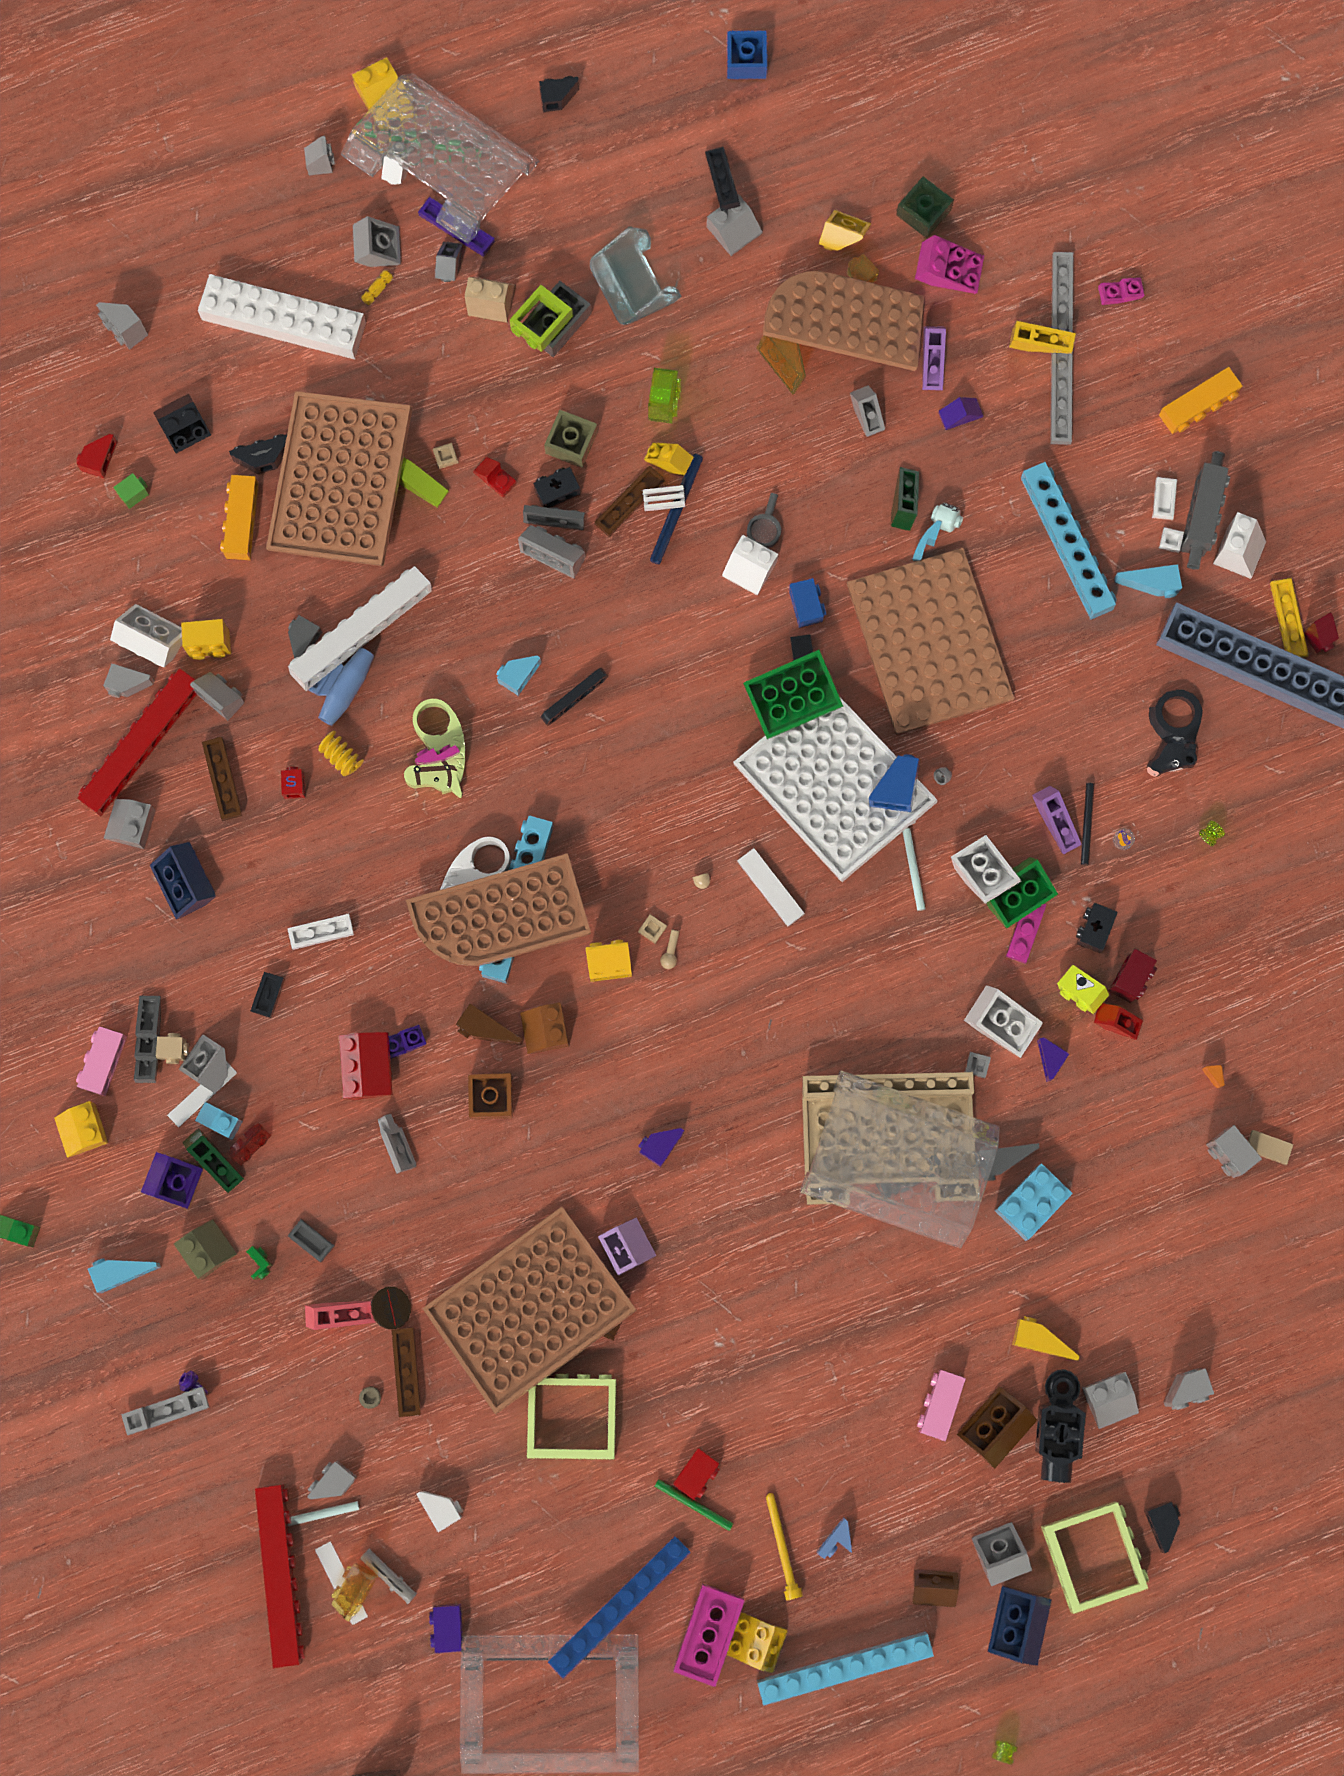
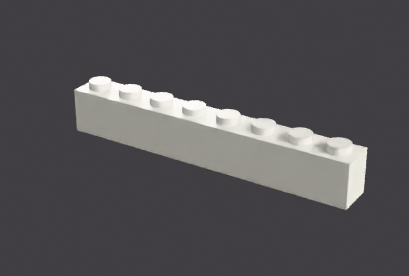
(359, 628)

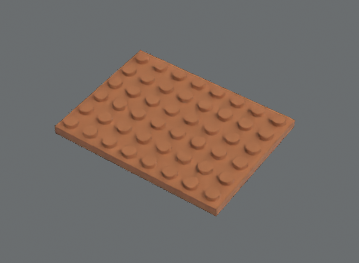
(339, 478)
(930, 641)
(529, 1310)

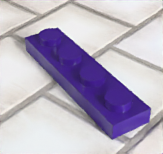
(480, 242)

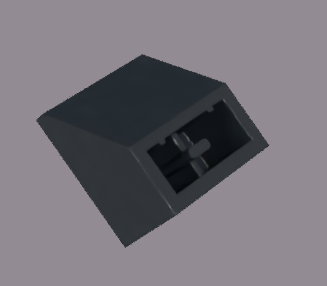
(182, 423)

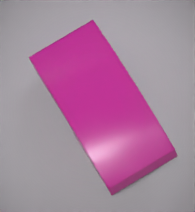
(1119, 292)
(428, 757)

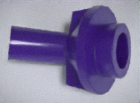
(189, 1381)

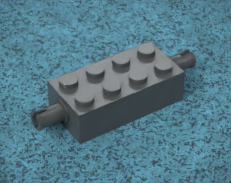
(1205, 509)

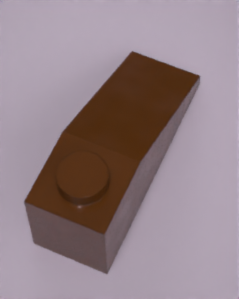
(482, 1027)

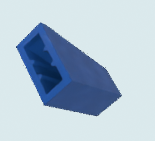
(897, 785)

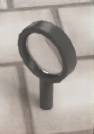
(764, 527)

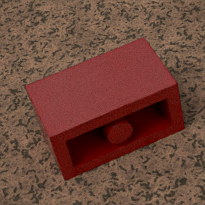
(696, 1474)

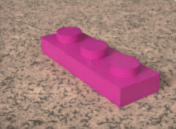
(1025, 935)

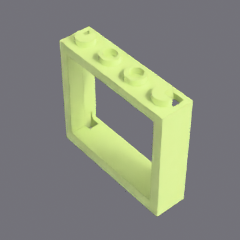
(582, 1379)
(1061, 1568)

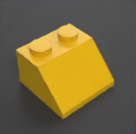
(81, 1129)

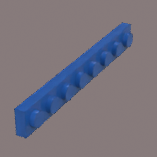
(619, 1607)

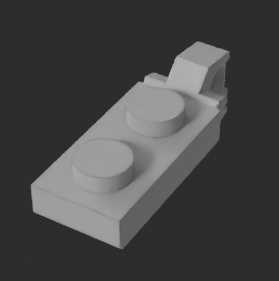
(396, 1144)

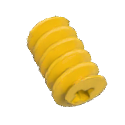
(338, 755)

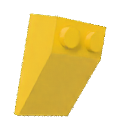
(374, 81)

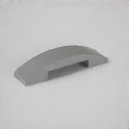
(165, 1411)

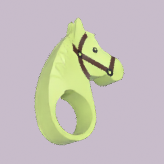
(443, 775)

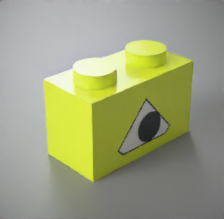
(1082, 989)

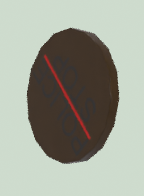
(390, 1308)

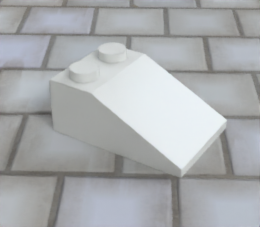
(984, 869)
(1003, 1021)

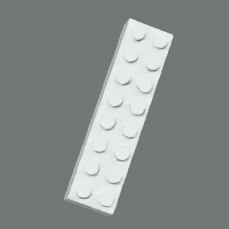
(282, 316)

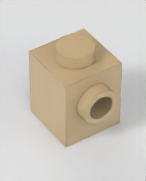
(172, 1048)

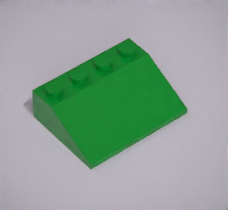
(793, 694)

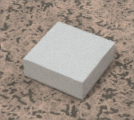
(1171, 540)

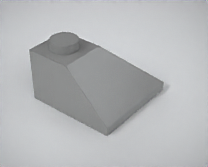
(206, 1064)

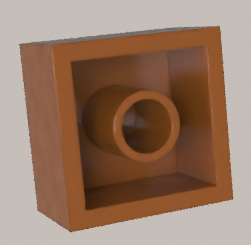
(490, 1096)

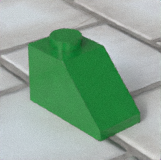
(18, 1231)

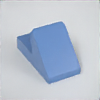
(839, 1534)

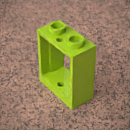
(552, 302)

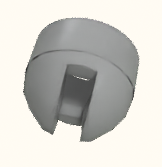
(942, 772)

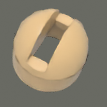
(702, 881)

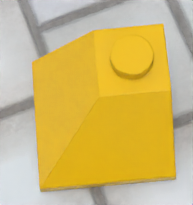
(842, 231)

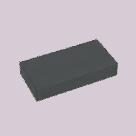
(311, 1240)

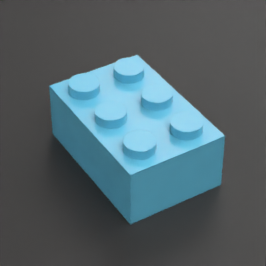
(1033, 1202)

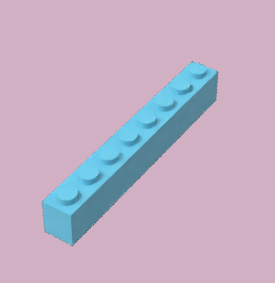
(845, 1668)

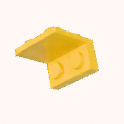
(756, 1642)

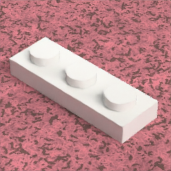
(320, 931)

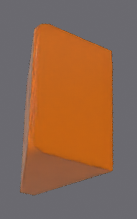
(1215, 1075)

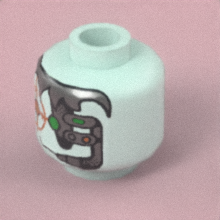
(948, 515)

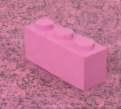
(101, 1061)
(941, 1404)

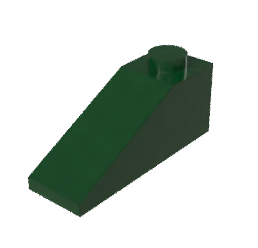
(905, 499)
(212, 1160)

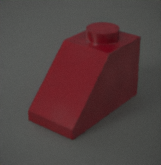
(1322, 634)

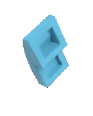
(928, 538)

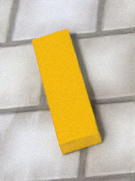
(1289, 617)

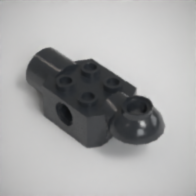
(1060, 1428)

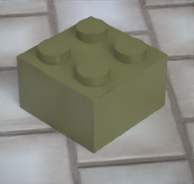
(571, 438)

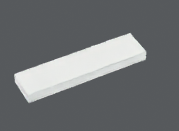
(770, 887)

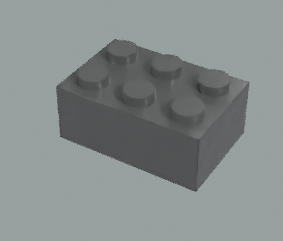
(543, 317)

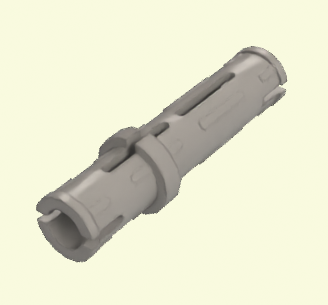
(388, 1576)

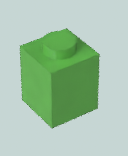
(131, 490)

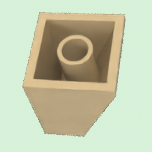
(489, 298)

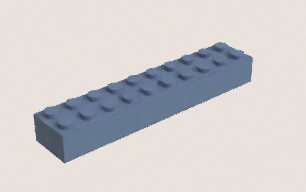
(1254, 663)

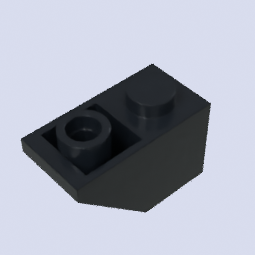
(557, 92)

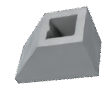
(319, 157)
(334, 1482)

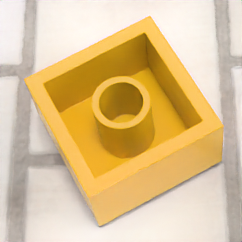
(206, 639)

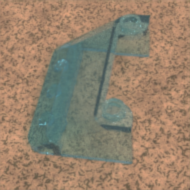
(629, 279)

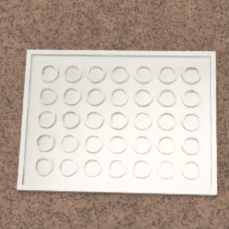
(822, 787)

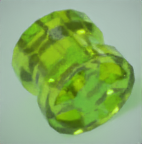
(1211, 833)
(1004, 1752)

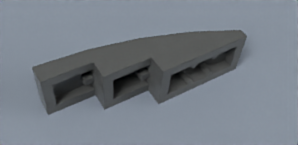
(147, 1031)

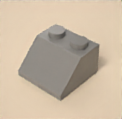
(734, 226)
(376, 243)
(218, 694)
(130, 823)
(1111, 1399)
(1001, 1554)

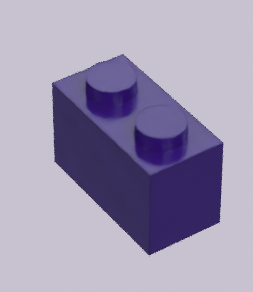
(447, 1628)

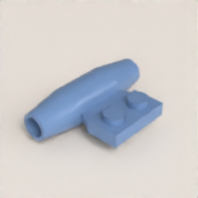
(342, 685)

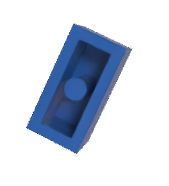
(806, 602)

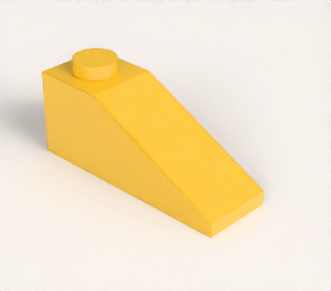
(1041, 339)
(1038, 1338)

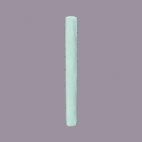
(913, 869)
(328, 1512)

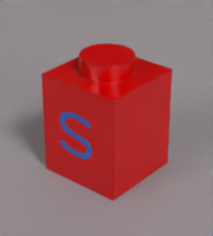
(292, 783)

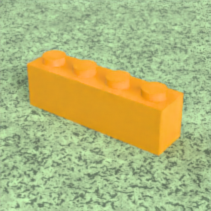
(1200, 401)
(240, 517)

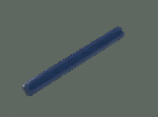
(674, 513)

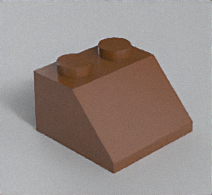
(544, 1028)

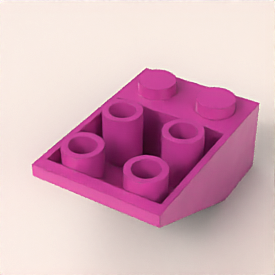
(949, 265)

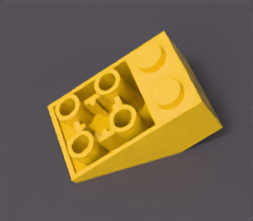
(608, 961)

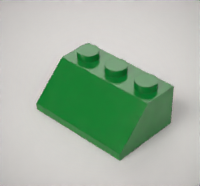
(1025, 896)

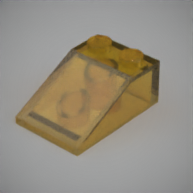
(784, 359)
(354, 1590)

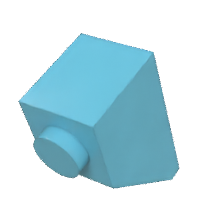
(518, 673)
(218, 1121)

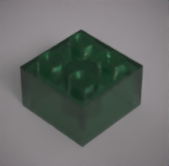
(924, 207)

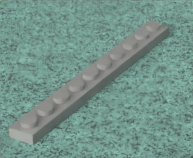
(1061, 362)

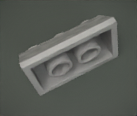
(551, 550)

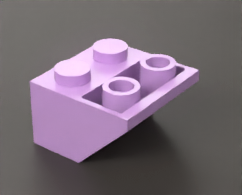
(627, 1246)

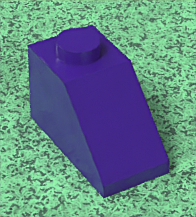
(660, 1145)

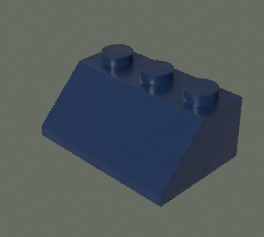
(182, 880)
(1019, 1626)

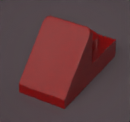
(494, 476)

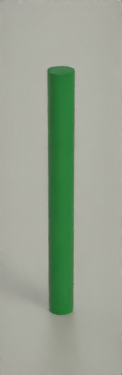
(693, 1504)

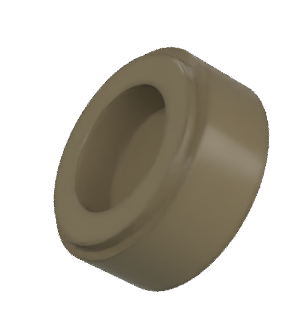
(370, 1397)

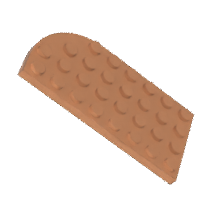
(847, 317)
(502, 914)

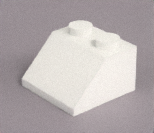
(750, 565)

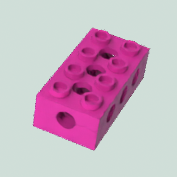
(717, 1648)

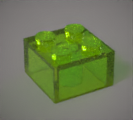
(664, 395)

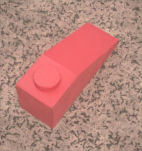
(338, 1314)

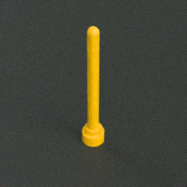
(792, 1589)

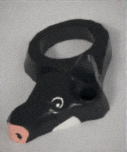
(1177, 744)

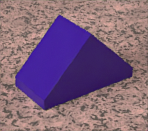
(960, 412)
(1051, 1057)

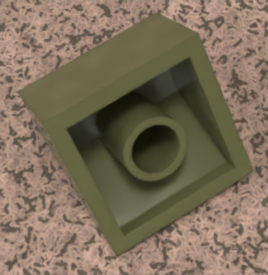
(205, 1249)

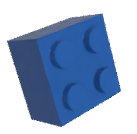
(746, 54)

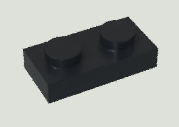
(267, 995)

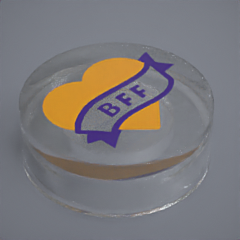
(1123, 839)

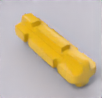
(377, 287)

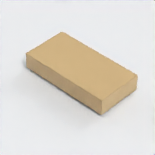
(1270, 1147)

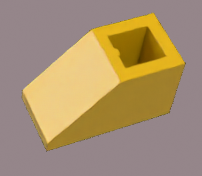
(669, 457)

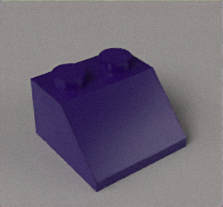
(171, 1180)

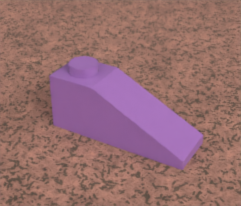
(933, 357)
(1057, 818)

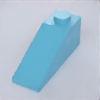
(1155, 581)
(114, 1273)

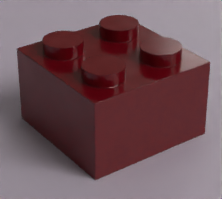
(1133, 975)

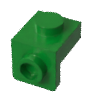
(259, 1257)

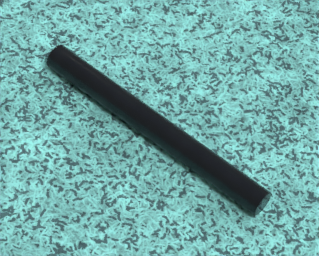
(1087, 823)

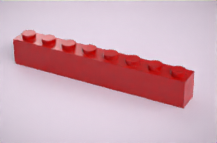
(138, 743)
(278, 1576)

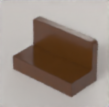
(935, 1588)

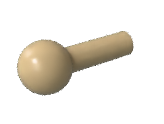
(668, 959)

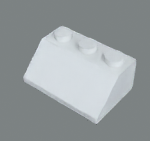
(147, 635)

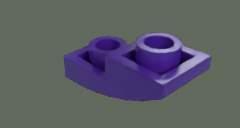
(406, 1041)

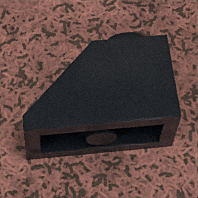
(1163, 1523)

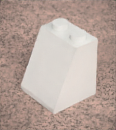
(1241, 546)

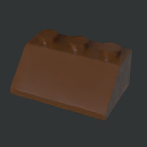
(997, 1427)

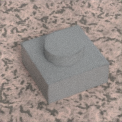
(977, 1064)

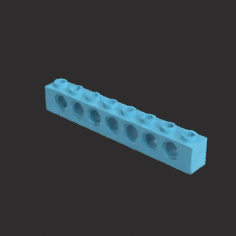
(1094, 605)
(543, 830)

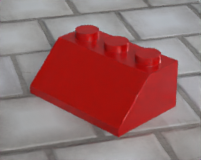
(365, 1065)

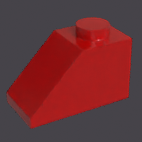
(97, 456)
(1118, 1021)

